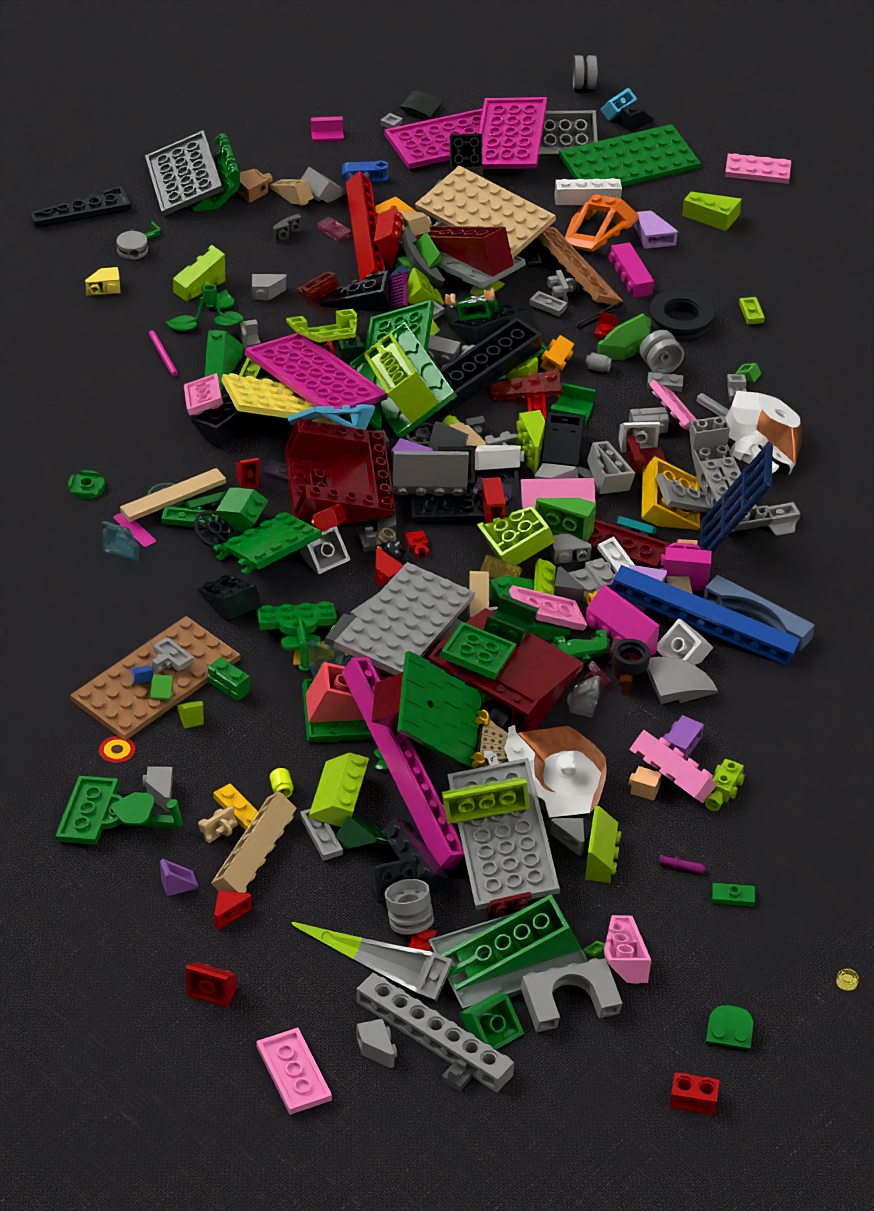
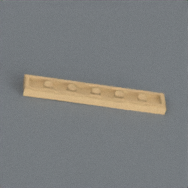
(172, 494)

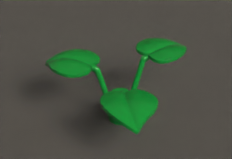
(212, 300)

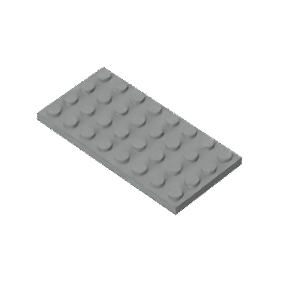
(404, 618)
(507, 850)

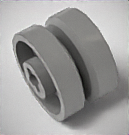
(585, 72)
(661, 352)

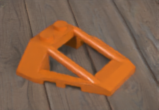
(624, 216)

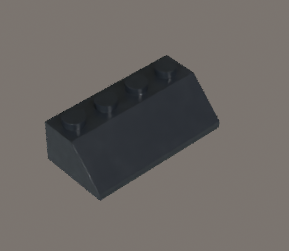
(223, 422)

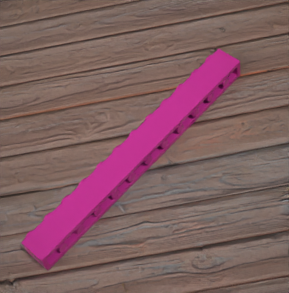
(406, 770)

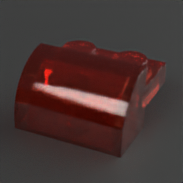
(319, 287)

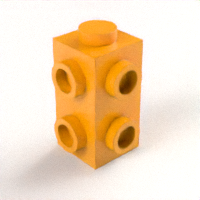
(559, 351)

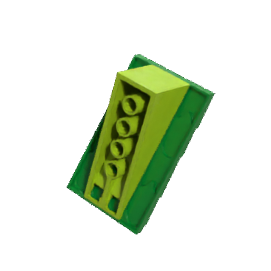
(407, 376)

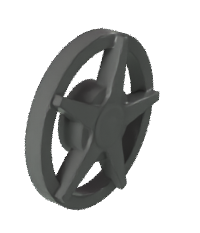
(421, 434)

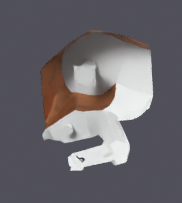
(763, 419)
(564, 768)

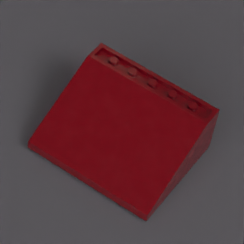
(338, 466)
(527, 683)

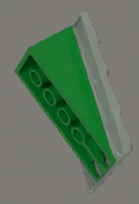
(503, 950)

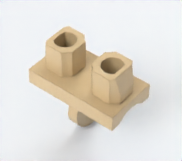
(221, 823)

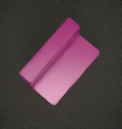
(327, 129)

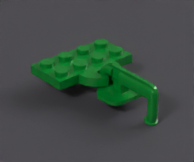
(298, 623)
(98, 807)

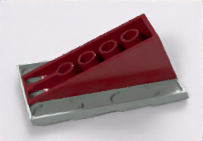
(474, 252)

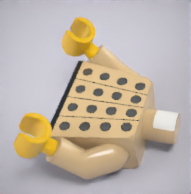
(490, 739)

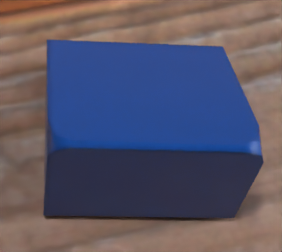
(142, 674)

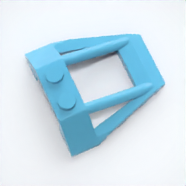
(359, 415)

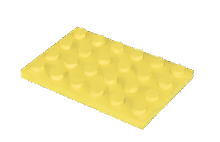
(266, 397)

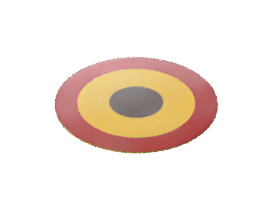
(116, 749)

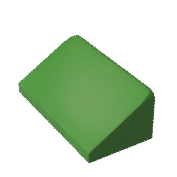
(428, 250)

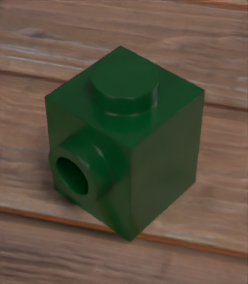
(350, 348)

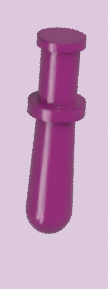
(685, 865)

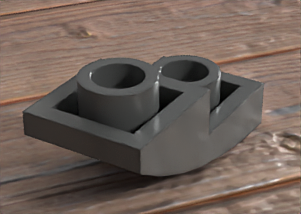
(287, 226)

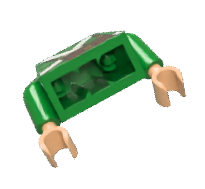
(474, 306)

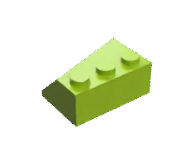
(518, 535)

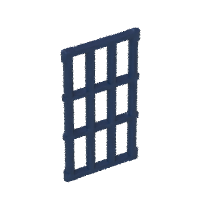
(725, 505)

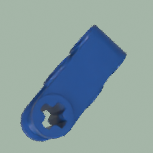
(369, 169)

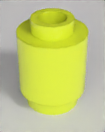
(281, 782)

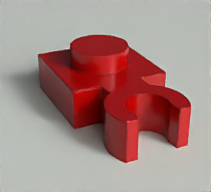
(418, 542)

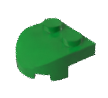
(730, 1027)

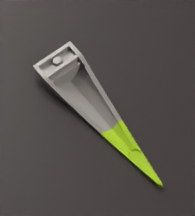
(411, 968)

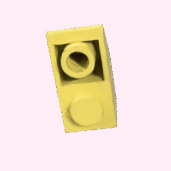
(103, 282)

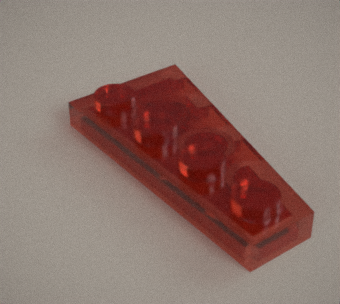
(534, 384)

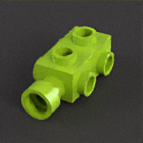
(728, 777)

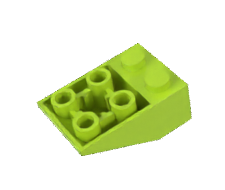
(531, 437)

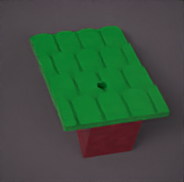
(430, 709)

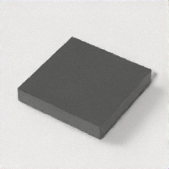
(446, 437)

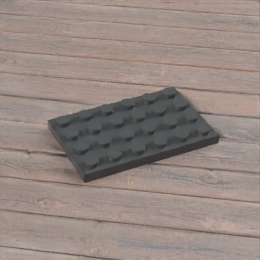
(184, 173)

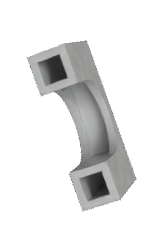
(591, 976)

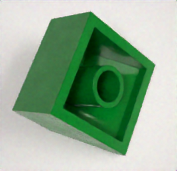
(241, 507)
(493, 1020)

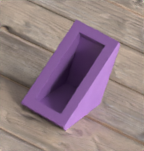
(176, 878)

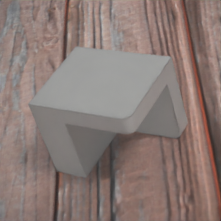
(249, 333)

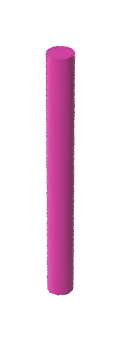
(163, 353)

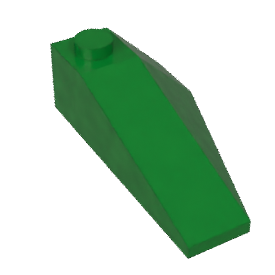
(222, 354)

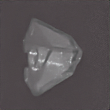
(585, 696)

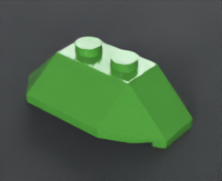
(625, 338)

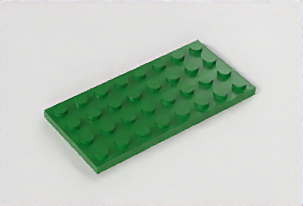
(632, 157)

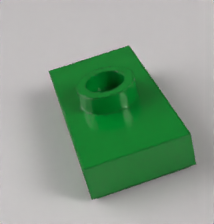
(733, 894)

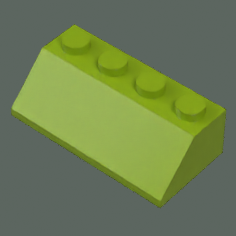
(339, 789)
(486, 800)

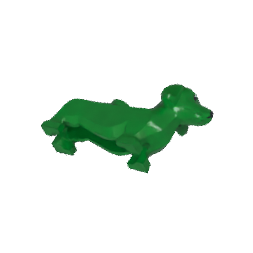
(584, 649)

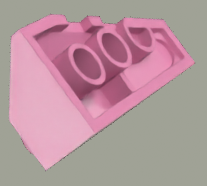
(626, 950)

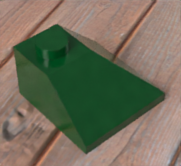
(360, 835)

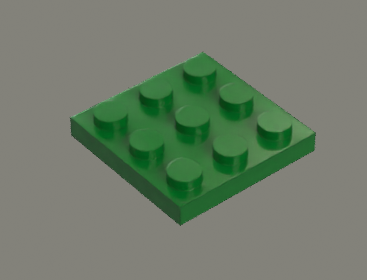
(478, 650)

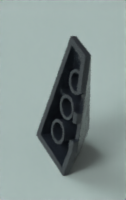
(366, 294)

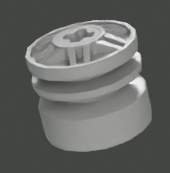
(409, 906)

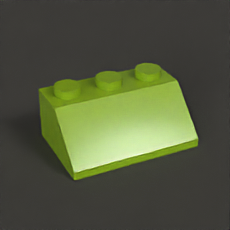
(602, 847)

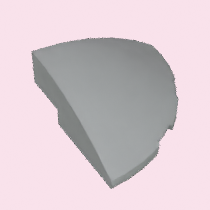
(678, 680)

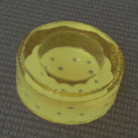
(847, 979)

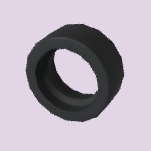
(630, 646)

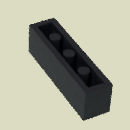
(408, 844)

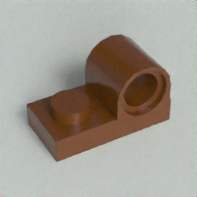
(625, 680)

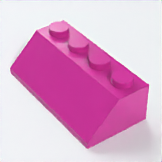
(621, 619)

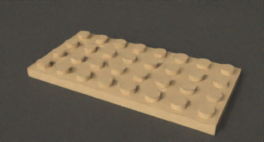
(474, 201)

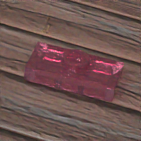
(334, 229)

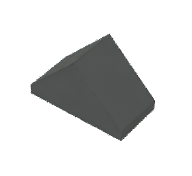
(567, 586)

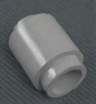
(598, 362)

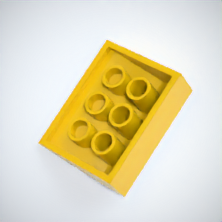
(653, 503)

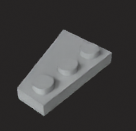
(682, 497)

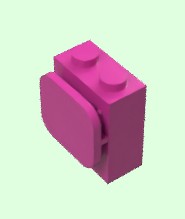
(690, 561)

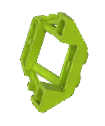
(340, 330)

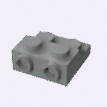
(594, 576)

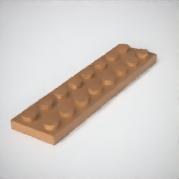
(578, 267)

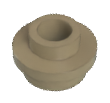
(386, 535)

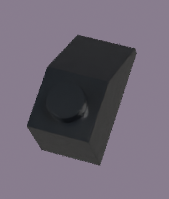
(634, 117)

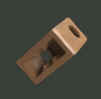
(253, 184)

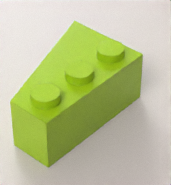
(712, 209)
(206, 271)

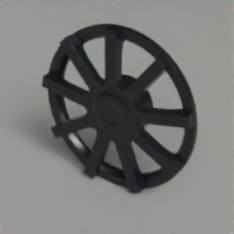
(212, 528)

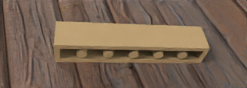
(255, 844)

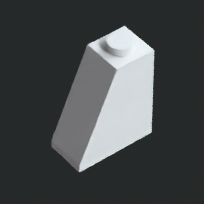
(498, 456)

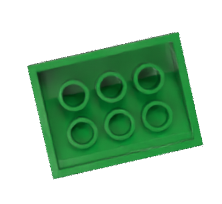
(540, 629)

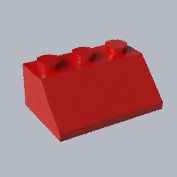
(389, 234)

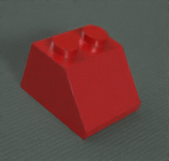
(210, 983)

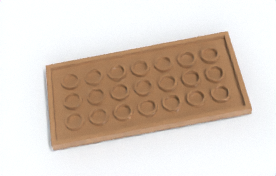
(127, 706)

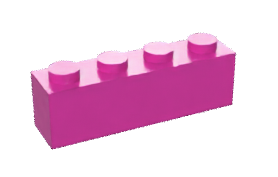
(631, 270)

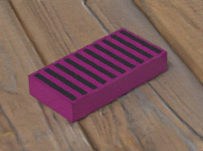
(399, 292)

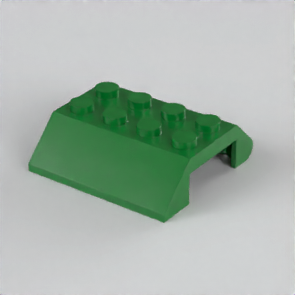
(228, 174)

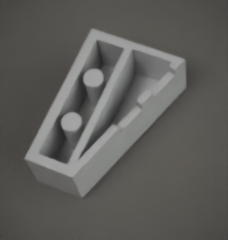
(609, 469)

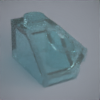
(119, 541)
(324, 653)

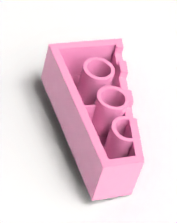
(674, 766)

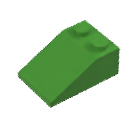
(568, 516)

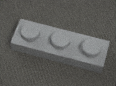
(322, 836)

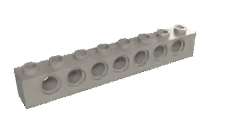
(434, 1031)

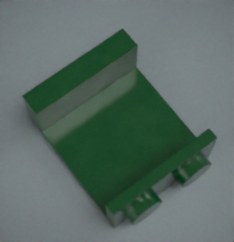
(511, 620)

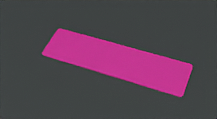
(139, 532)

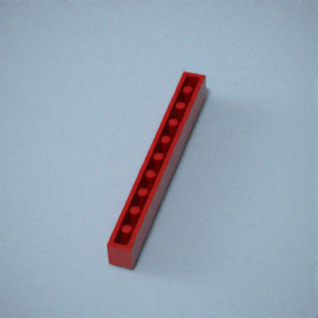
(364, 225)

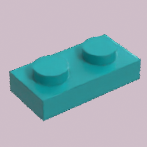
(644, 529)

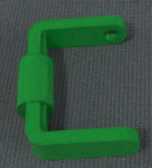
(152, 234)

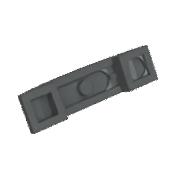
(418, 262)

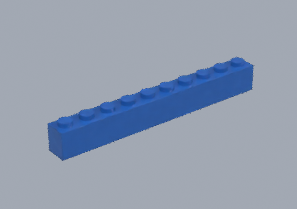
(705, 615)

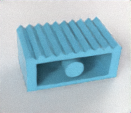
(613, 107)

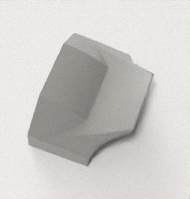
(784, 518)

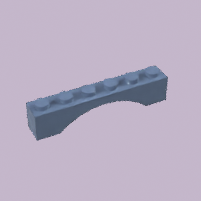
(737, 598)

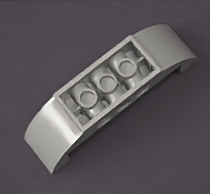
(717, 467)

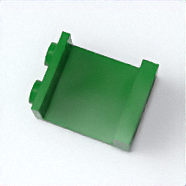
(575, 401)

